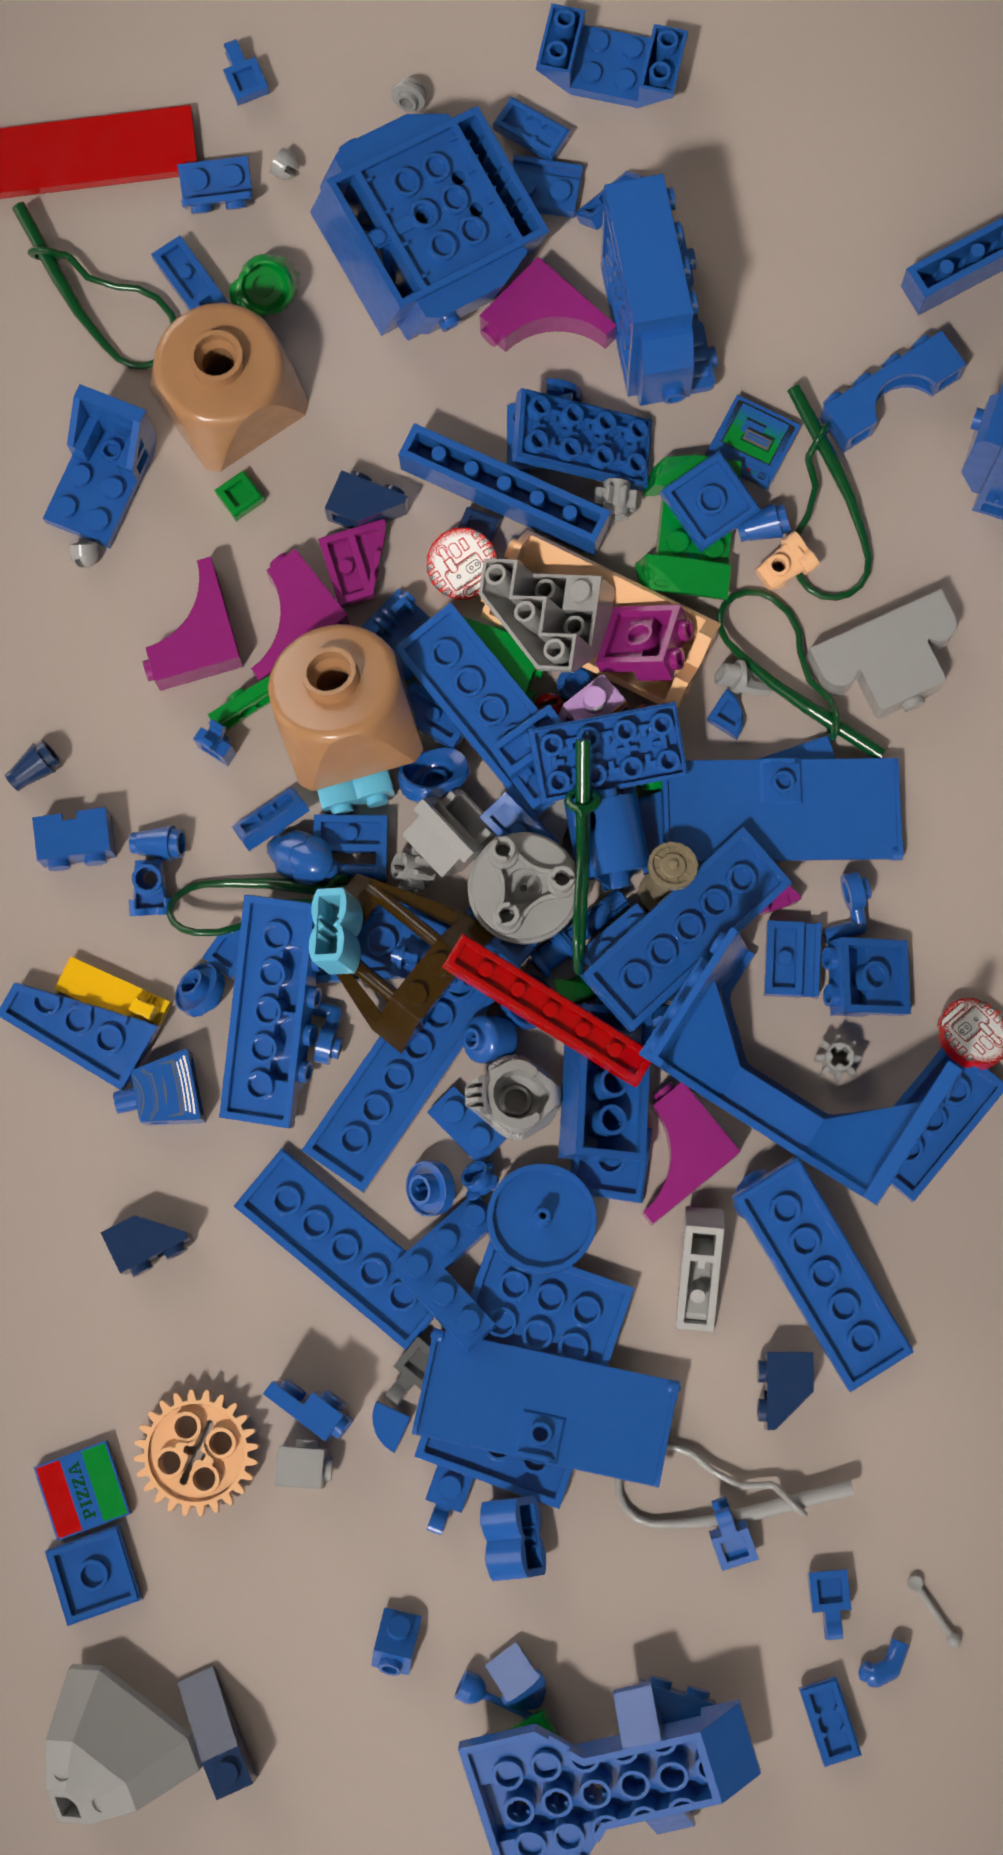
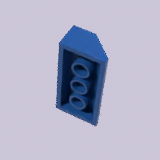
(600, 1112)

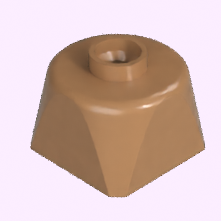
(225, 382)
(342, 706)

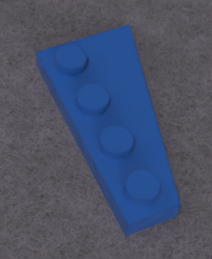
(84, 1033)

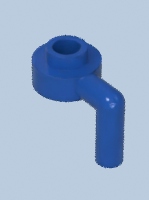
(855, 892)
(328, 1044)

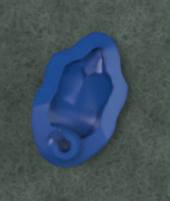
(302, 857)

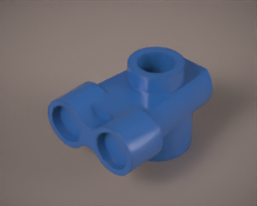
(148, 898)

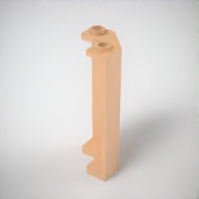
(548, 557)

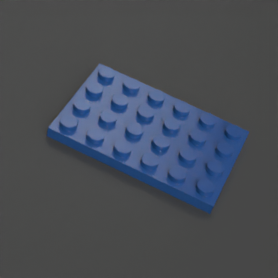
(553, 1314)

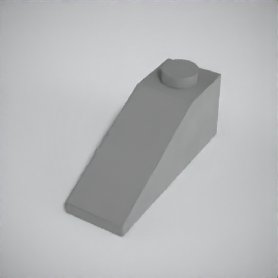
(700, 1268)

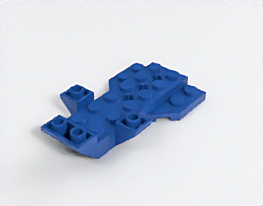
(645, 1772)

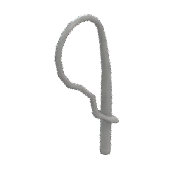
(782, 1505)

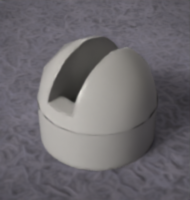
(282, 164)
(84, 553)

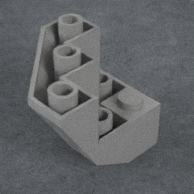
(550, 616)
(111, 1749)

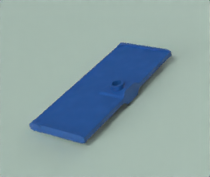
(788, 807)
(547, 1409)

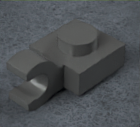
(412, 1369)

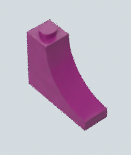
(540, 304)
(303, 606)
(201, 644)
(695, 1147)

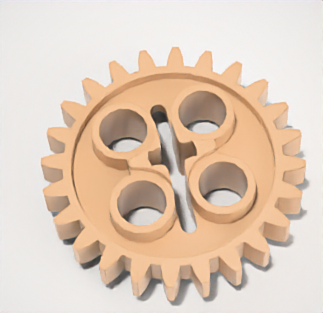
(166, 1437)

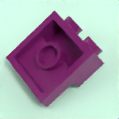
(645, 641)

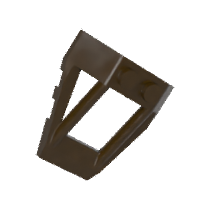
(427, 981)

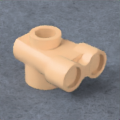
(792, 556)

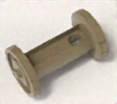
(670, 869)

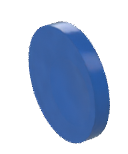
(541, 1219)

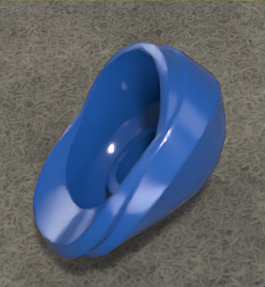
(433, 774)

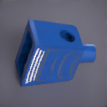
(164, 1092)

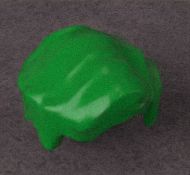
(265, 285)

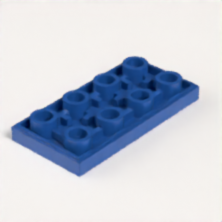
(581, 439)
(625, 750)

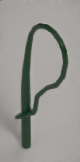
(49, 258)
(827, 452)
(830, 718)
(583, 809)
(280, 884)

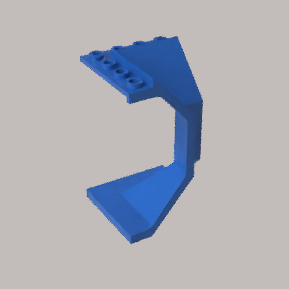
(704, 1051)

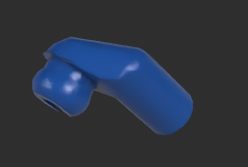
(886, 1669)

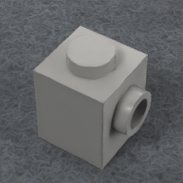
(303, 1465)

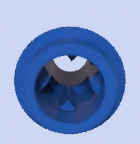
(767, 524)
(160, 843)

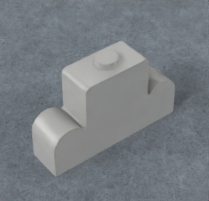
(889, 656)

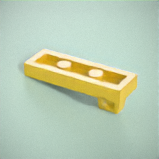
(104, 990)

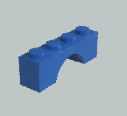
(927, 367)

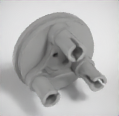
(522, 888)

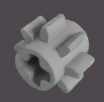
(616, 498)
(412, 870)
(839, 1069)

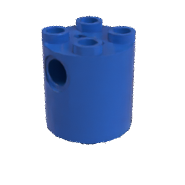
(615, 838)

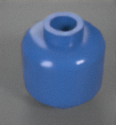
(489, 1038)

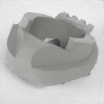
(514, 1097)

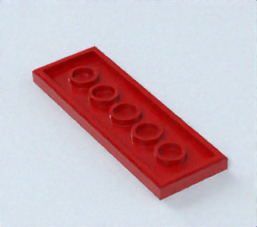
(95, 151)

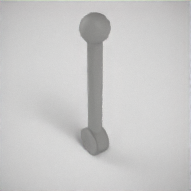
(916, 1584)

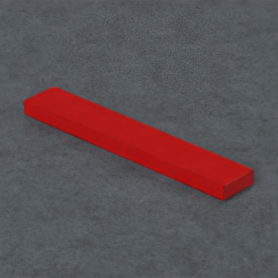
(547, 1009)

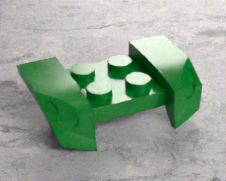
(677, 561)

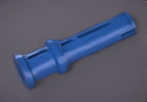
(561, 945)

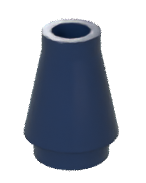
(34, 765)

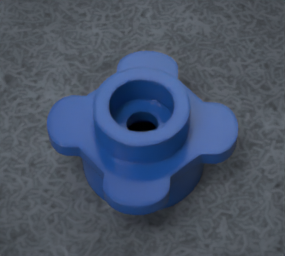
(479, 1179)

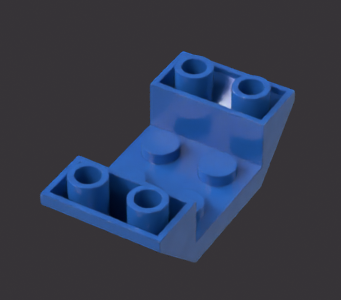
(609, 62)

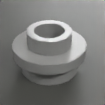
(409, 94)

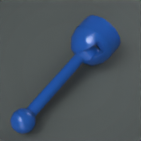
(473, 1689)

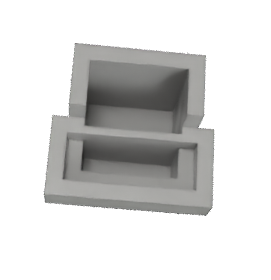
(449, 832)

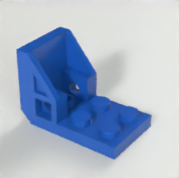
(109, 458)

